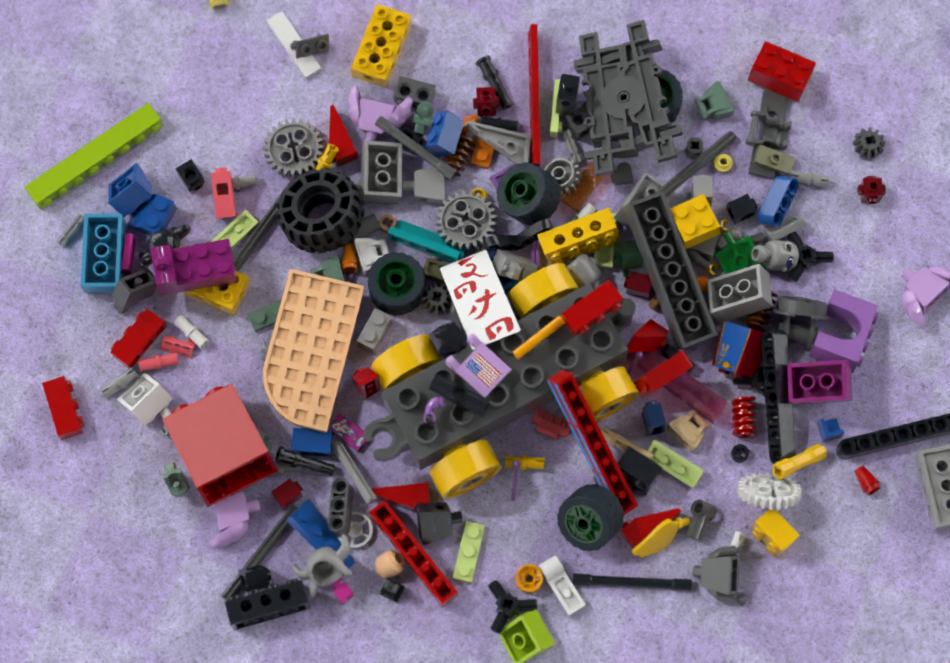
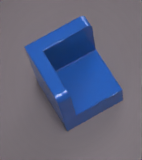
(829, 429)

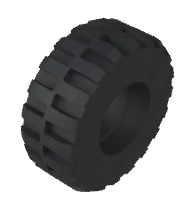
(331, 229)

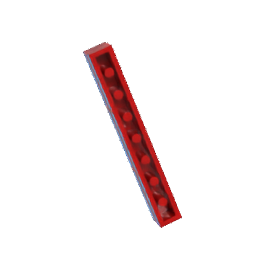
(590, 437)

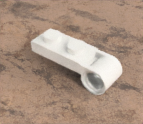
(561, 585)

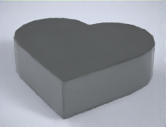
(622, 175)

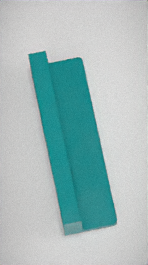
(425, 241)

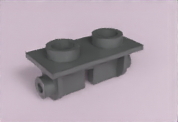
(311, 45)

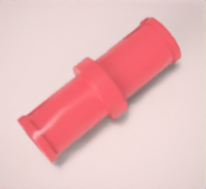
(158, 362)

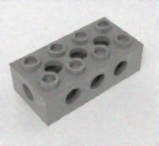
(931, 483)

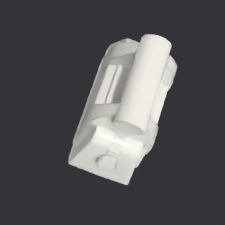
(367, 252)

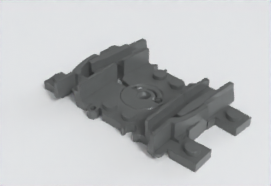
(630, 72)

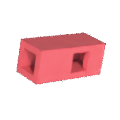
(223, 193)

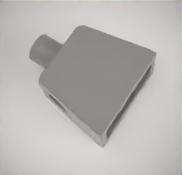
(427, 186)

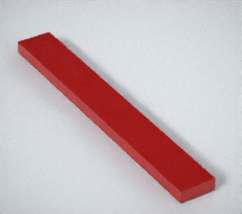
(534, 95)

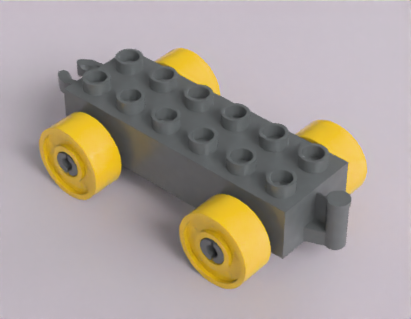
(464, 464)

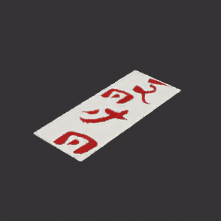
(480, 298)

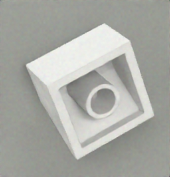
(145, 399)

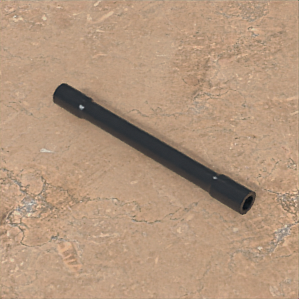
(674, 584)

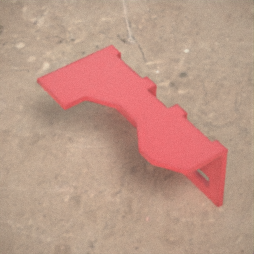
(180, 350)

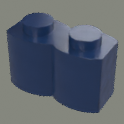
(653, 418)

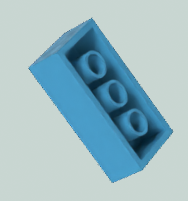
(102, 252)

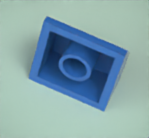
(444, 134)
(129, 191)
(152, 215)

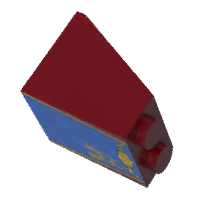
(738, 350)

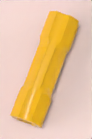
(809, 457)

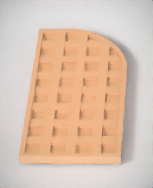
(310, 347)

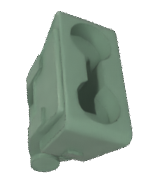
(718, 102)
(330, 268)

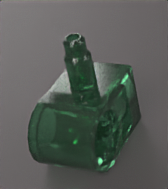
(627, 256)

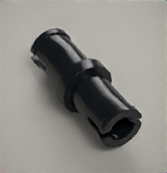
(510, 125)

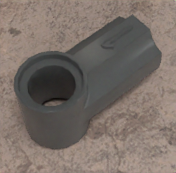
(702, 514)

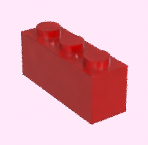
(592, 308)
(138, 338)
(63, 407)

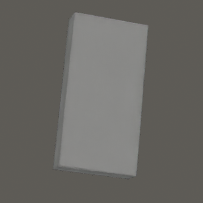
(788, 226)

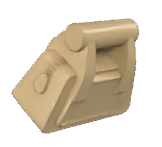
(687, 432)

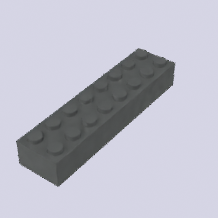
(670, 270)

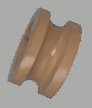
(382, 220)

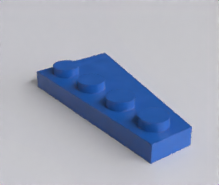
(315, 530)

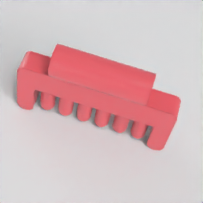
(547, 427)

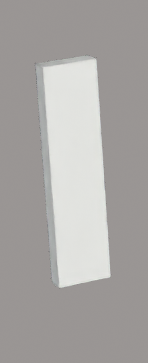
(287, 34)

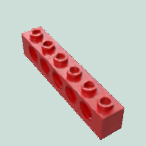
(413, 554)

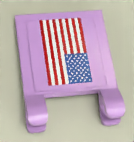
(481, 369)

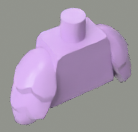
(366, 112)
(924, 291)
(233, 518)

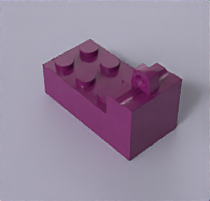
(193, 266)

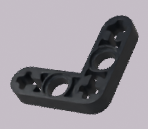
(519, 241)

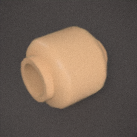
(389, 564)

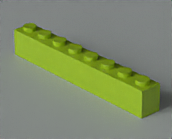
(94, 156)

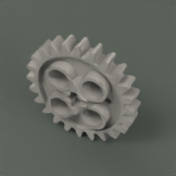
(276, 152)
(473, 206)

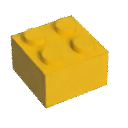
(695, 221)
(774, 532)

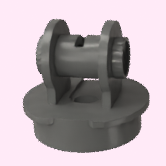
(793, 306)

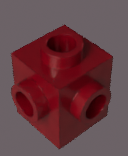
(486, 101)
(871, 190)

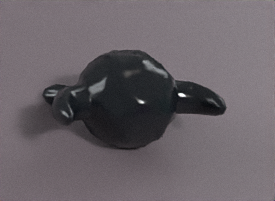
(161, 238)

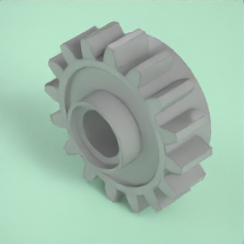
(566, 174)

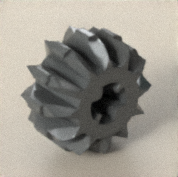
(874, 148)
(428, 299)

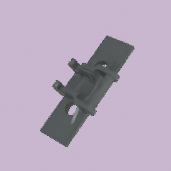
(775, 129)

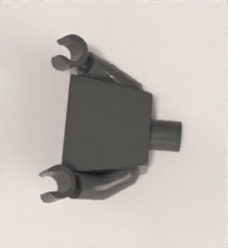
(721, 573)

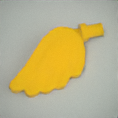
(660, 537)

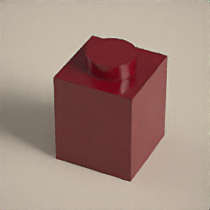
(638, 285)
(287, 493)

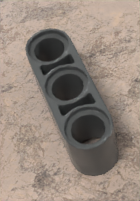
(339, 498)

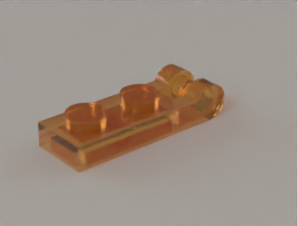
(584, 190)

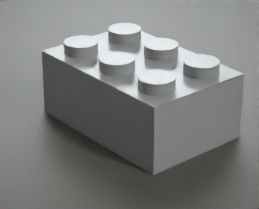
(381, 172)
(739, 293)

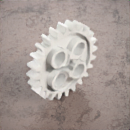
(769, 491)

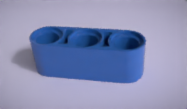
(778, 201)

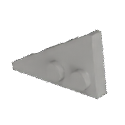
(509, 143)

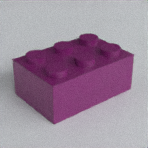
(819, 382)

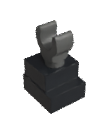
(392, 590)

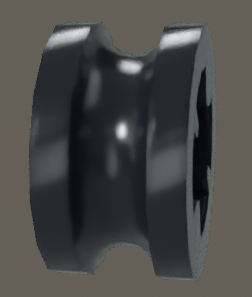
(741, 459)

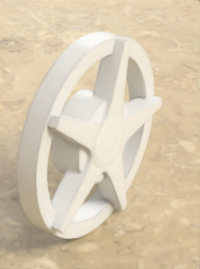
(356, 530)

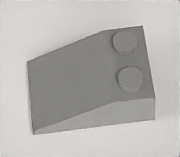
(644, 187)

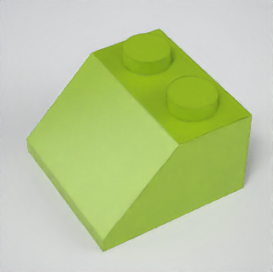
(526, 637)

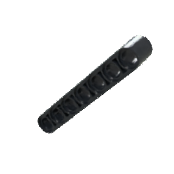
(778, 409)
(891, 435)

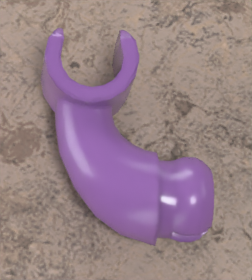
(434, 403)

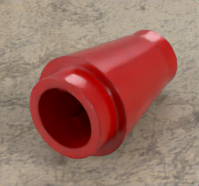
(867, 481)

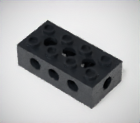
(278, 608)

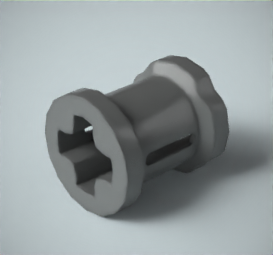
(694, 142)

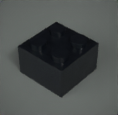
(639, 471)

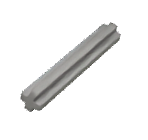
(354, 472)

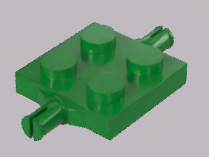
(736, 254)

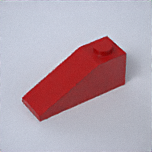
(340, 138)
(648, 338)
(663, 374)
(366, 382)
(404, 495)
(638, 529)

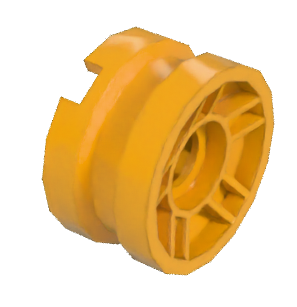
(535, 573)

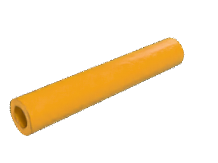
(538, 337)

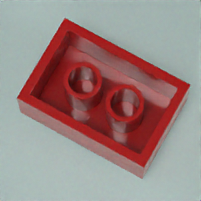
(781, 71)

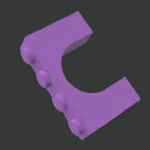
(859, 316)

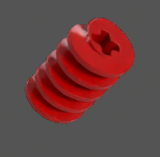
(742, 417)

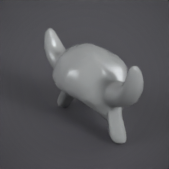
(325, 566)

